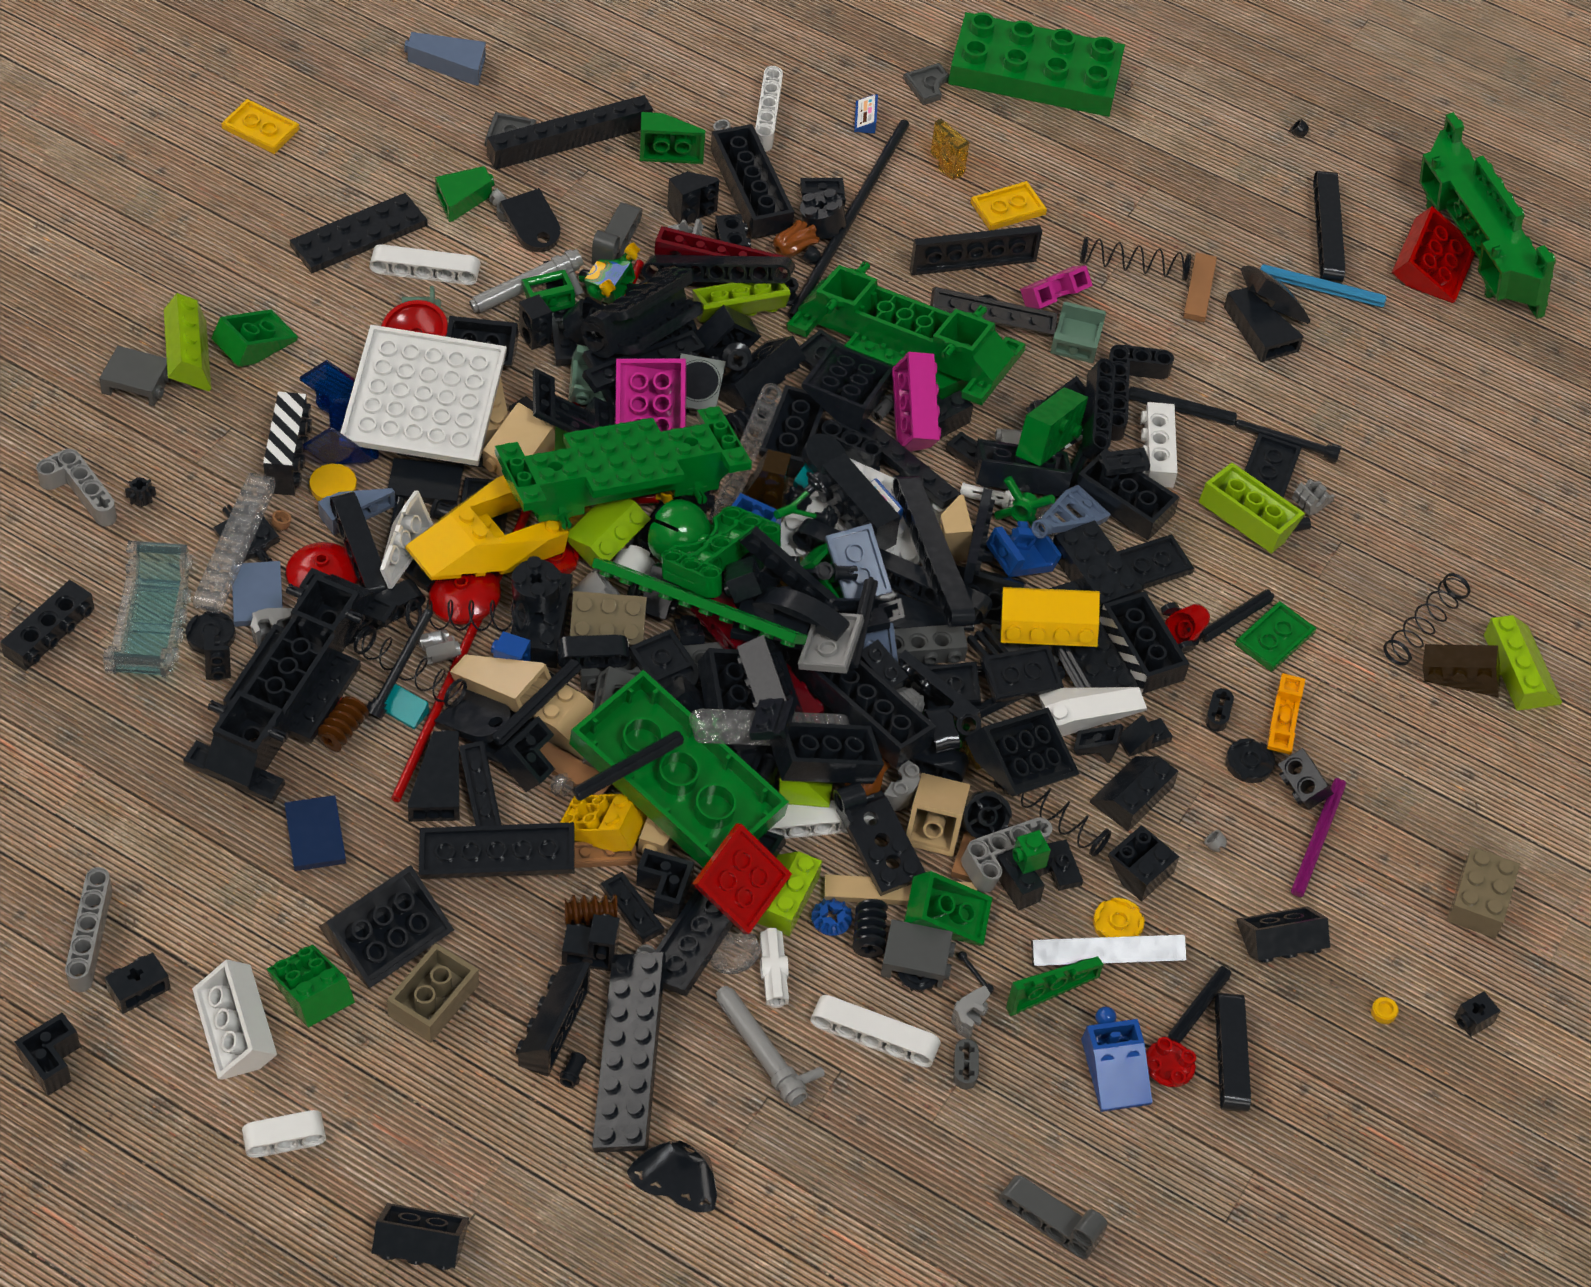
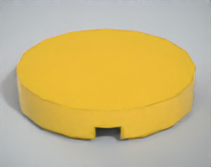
(331, 479)
(1118, 919)

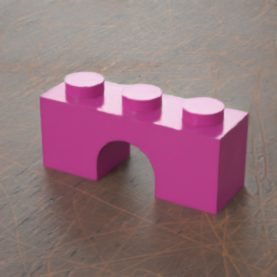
(1050, 288)

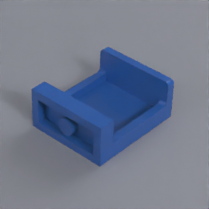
(1018, 562)

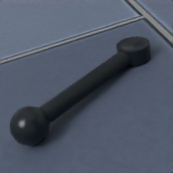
(962, 956)

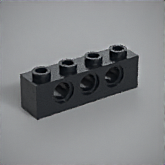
(47, 625)

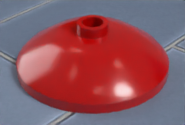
(417, 317)
(322, 556)
(461, 590)

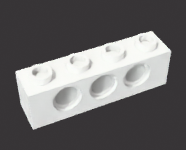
(1160, 442)

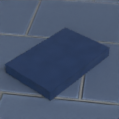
(315, 833)

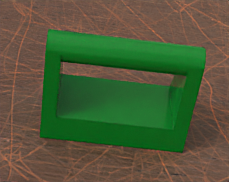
(555, 298)

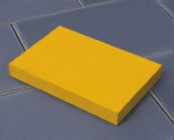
(260, 126)
(1008, 205)

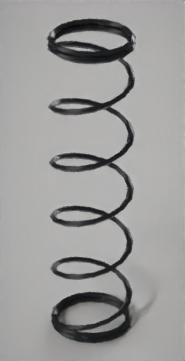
(1186, 266)
(1450, 593)
(513, 612)
(446, 697)
(1106, 833)

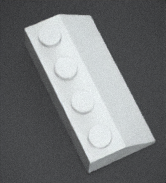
(234, 1020)

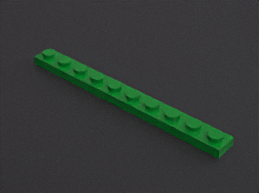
(706, 605)

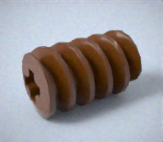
(342, 723)
(585, 910)

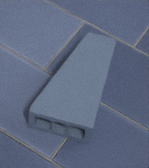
(448, 55)

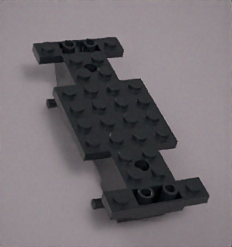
(288, 683)

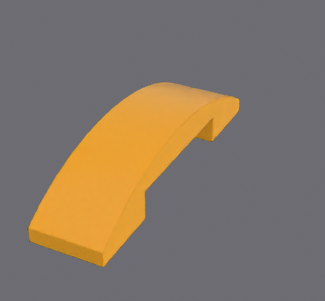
(1285, 714)

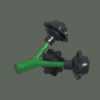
(799, 499)

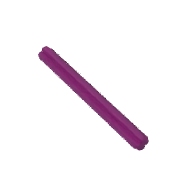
(1318, 838)

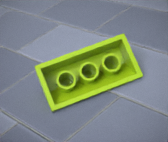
(742, 297)
(187, 342)
(1251, 507)
(1521, 664)

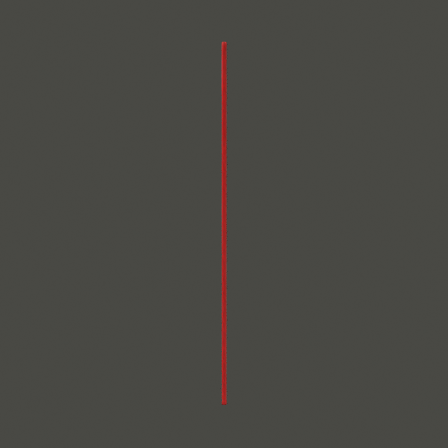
(465, 646)

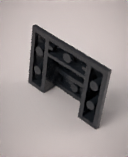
(563, 412)

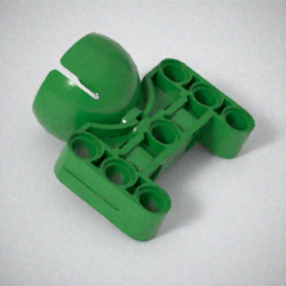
(700, 549)

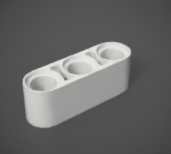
(283, 1134)

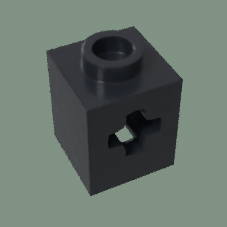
(1477, 1014)

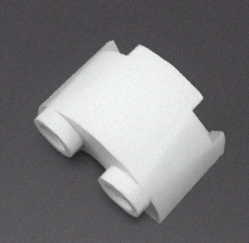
(635, 558)

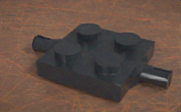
(263, 539)

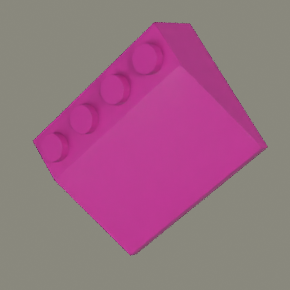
(652, 391)

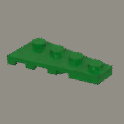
(1047, 985)

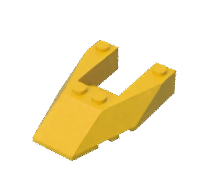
(472, 542)

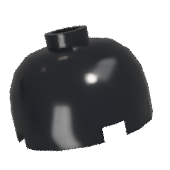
(985, 813)

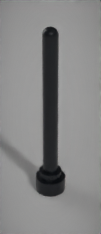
(1330, 451)
(378, 705)

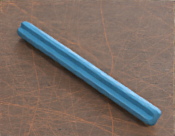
(1325, 286)

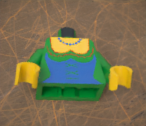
(610, 277)

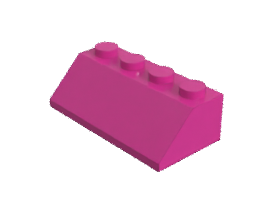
(916, 401)

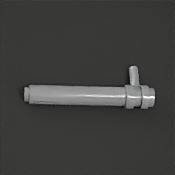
(492, 297)
(782, 1076)

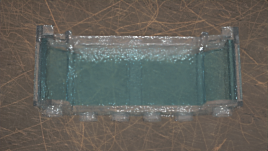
(151, 610)

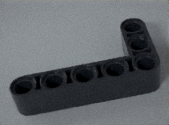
(1139, 363)

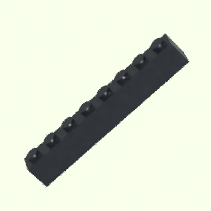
(566, 132)

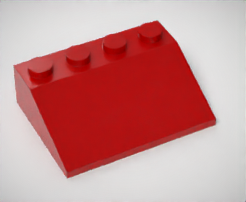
(1434, 257)

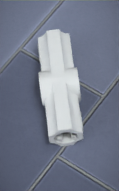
(774, 968)

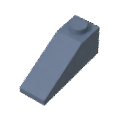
(371, 502)

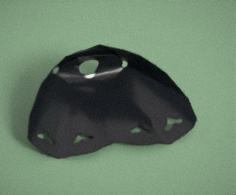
(677, 1174)

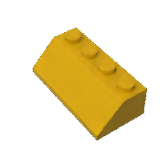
(1050, 617)

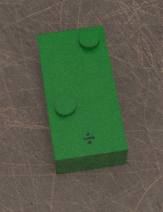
(1052, 426)

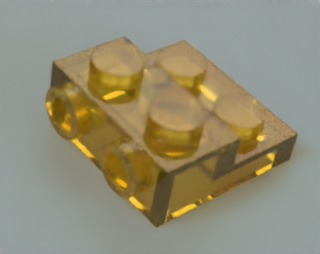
(949, 149)

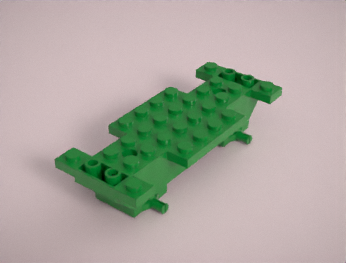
(1487, 220)
(891, 325)
(623, 464)

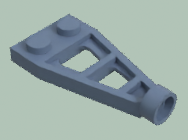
(1077, 499)

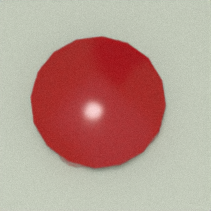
(1170, 1062)

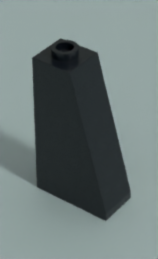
(1261, 326)
(437, 784)

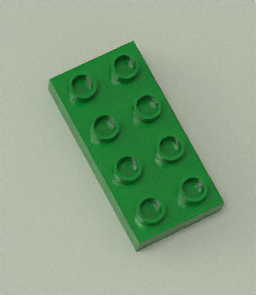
(1036, 63)
(688, 792)

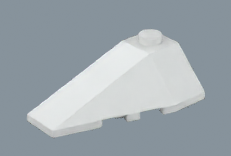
(407, 526)
(1088, 707)

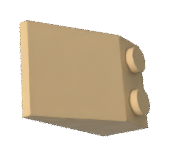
(563, 714)

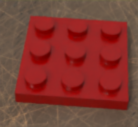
(742, 878)

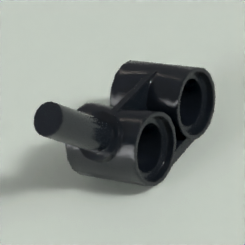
(946, 734)

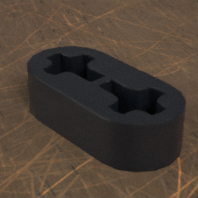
(1215, 708)

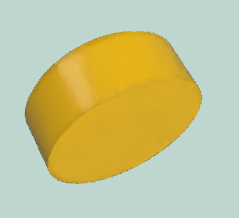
(1384, 1010)

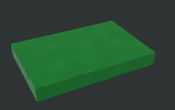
(1275, 636)

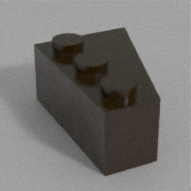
(770, 479)
(1463, 667)

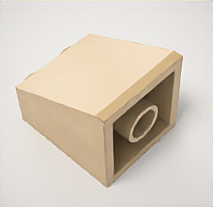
(521, 427)
(937, 814)

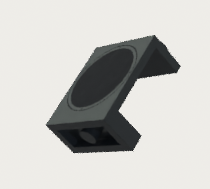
(703, 381)

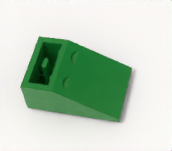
(311, 985)

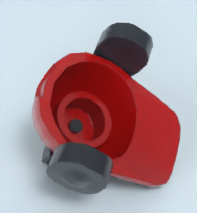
(1186, 624)

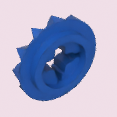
(826, 924)

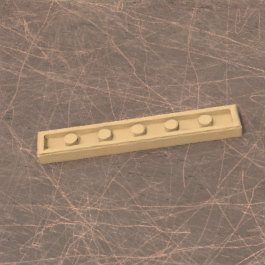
(862, 888)

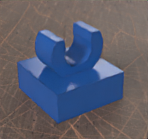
(1023, 536)

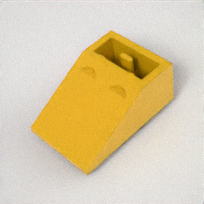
(606, 821)

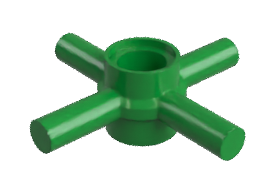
(1024, 505)

